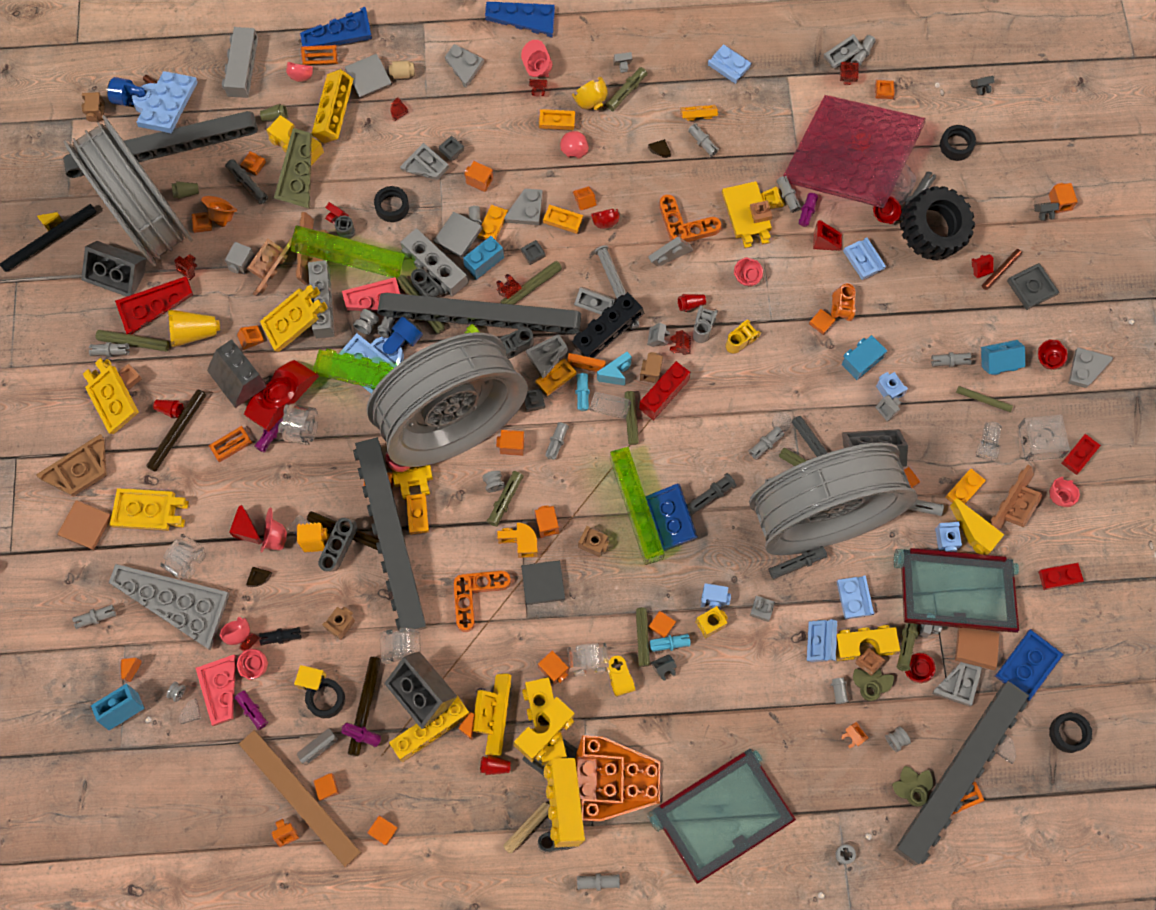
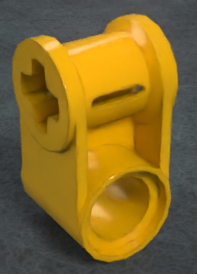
(744, 335)
(620, 680)

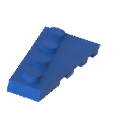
(522, 15)
(342, 31)

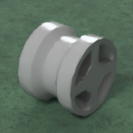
(493, 481)
(897, 739)

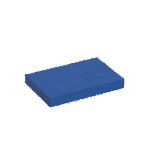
(671, 517)
(1029, 663)

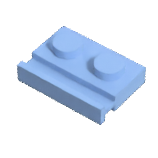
(729, 63)
(864, 258)
(855, 597)
(822, 640)

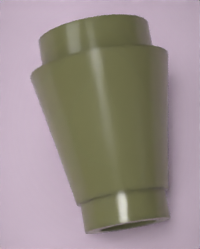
(274, 112)
(184, 189)

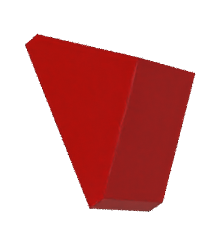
(826, 237)
(243, 528)

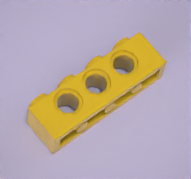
(332, 106)
(542, 689)
(416, 738)

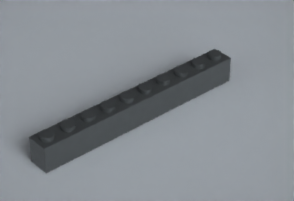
(390, 535)
(961, 773)

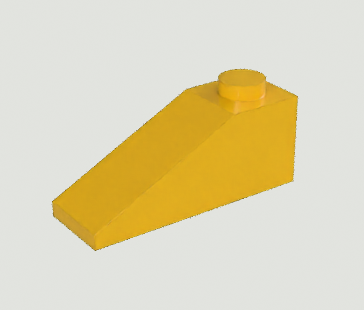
(977, 530)

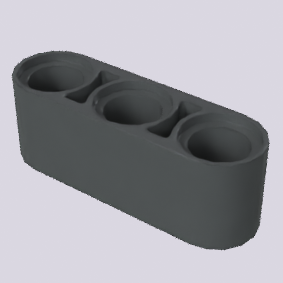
(329, 549)

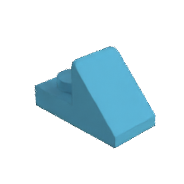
(611, 372)

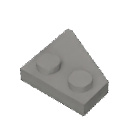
(464, 63)
(425, 163)
(526, 208)
(670, 251)
(547, 354)
(1087, 367)

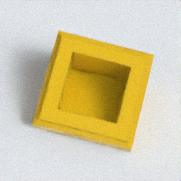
(774, 197)
(50, 220)

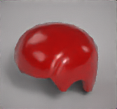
(890, 213)
(605, 219)
(1052, 354)
(921, 668)

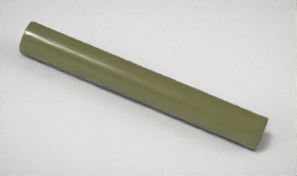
(985, 399)

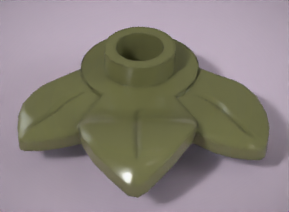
(877, 682)
(912, 783)

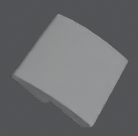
(368, 75)
(458, 234)

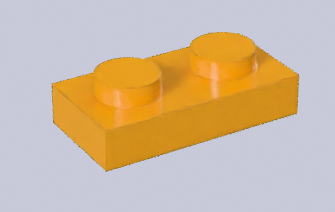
(706, 111)
(557, 119)
(563, 219)
(492, 222)
(556, 377)
(966, 487)
(417, 514)

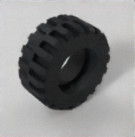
(954, 211)

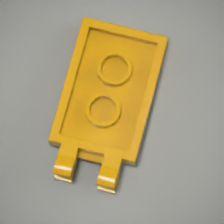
(738, 206)
(292, 317)
(110, 396)
(413, 477)
(147, 509)

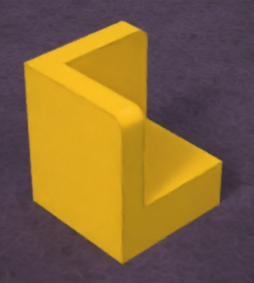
(309, 678)

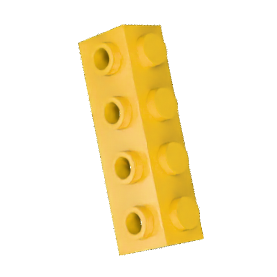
(564, 802)

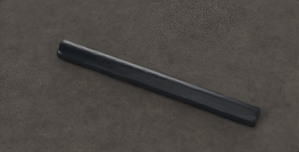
(47, 238)

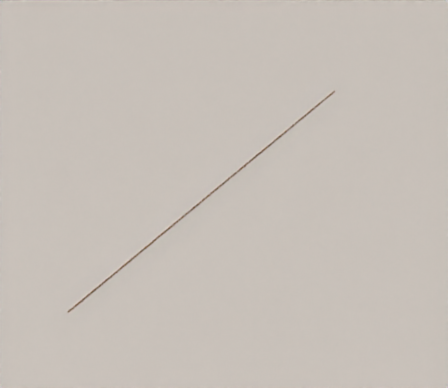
(517, 585)

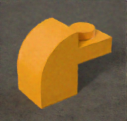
(523, 536)

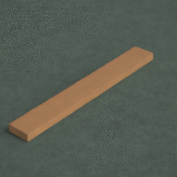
(300, 798)

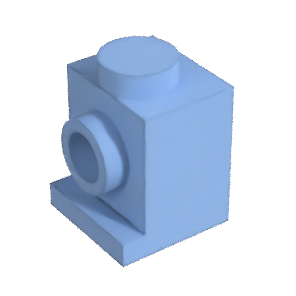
(897, 390)
(943, 541)
(715, 596)

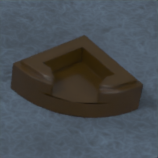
(660, 148)
(258, 577)

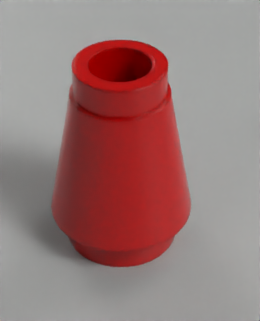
(690, 301)
(168, 407)
(492, 765)

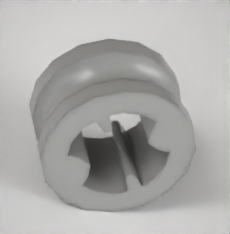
(175, 691)
(850, 849)

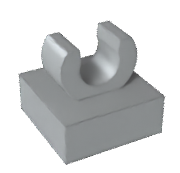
(622, 60)
(657, 335)
(888, 408)
(762, 608)
(926, 630)

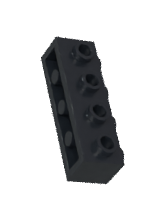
(608, 326)

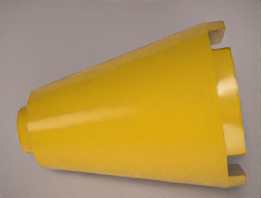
(190, 327)

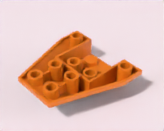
(614, 779)

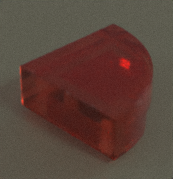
(398, 109)
(249, 642)

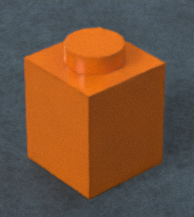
(479, 176)
(1064, 195)
(511, 442)
(546, 521)
(554, 668)

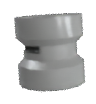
(366, 321)

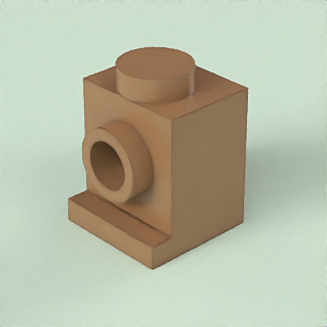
(93, 106)
(651, 368)
(594, 548)
(339, 629)

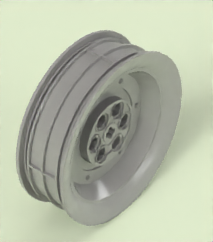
(127, 191)
(446, 399)
(832, 498)

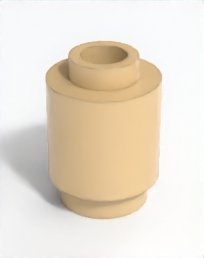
(401, 69)

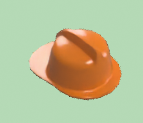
(218, 209)

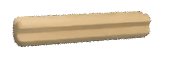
(524, 831)

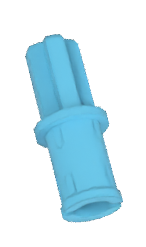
(582, 391)
(670, 642)

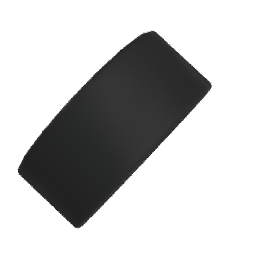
(962, 131)
(391, 191)
(326, 682)
(1081, 722)

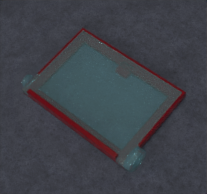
(958, 589)
(722, 815)

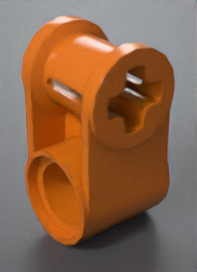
(844, 304)

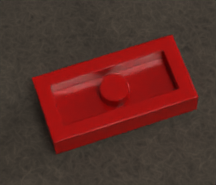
(1080, 454)
(1061, 576)

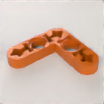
(684, 229)
(472, 587)

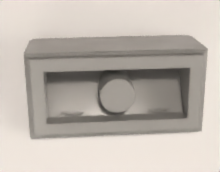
(843, 51)
(593, 300)
(317, 747)

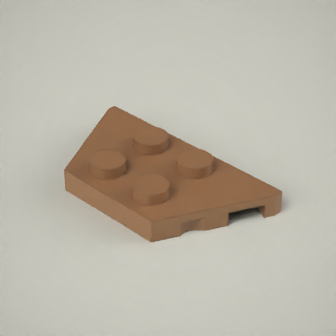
(78, 468)

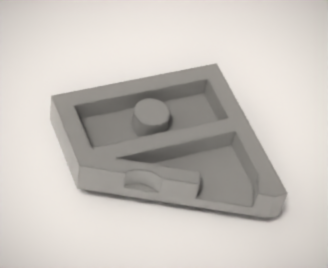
(960, 684)

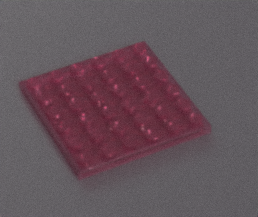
(854, 150)

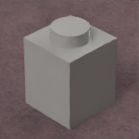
(239, 258)

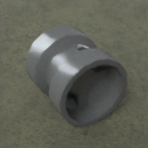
(342, 230)

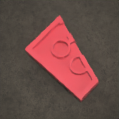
(368, 295)
(218, 688)

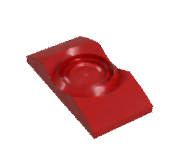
(284, 388)

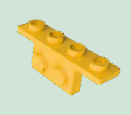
(491, 714)

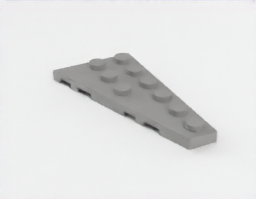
(183, 604)

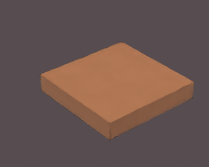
(84, 525)
(977, 647)

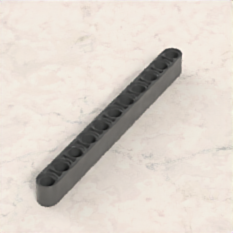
(182, 139)
(479, 313)

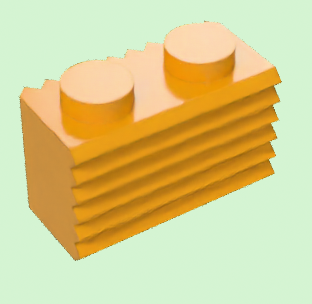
(312, 537)

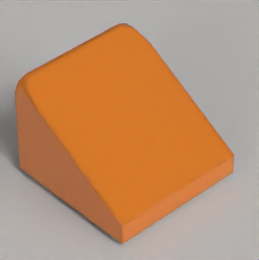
(584, 198)
(250, 336)
(129, 668)
(467, 725)
(326, 786)
(382, 830)

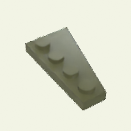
(296, 170)

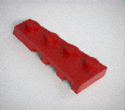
(150, 304)

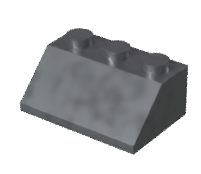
(112, 268)
(235, 374)
(878, 436)
(420, 689)

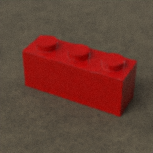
(664, 390)

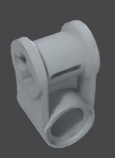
(704, 321)

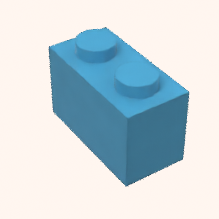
(483, 257)
(863, 357)
(1003, 357)
(117, 707)

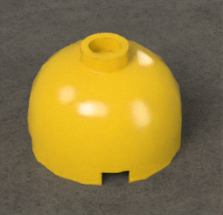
(591, 95)

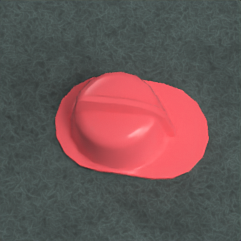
(536, 59)
(274, 534)

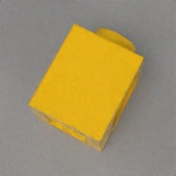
(707, 629)

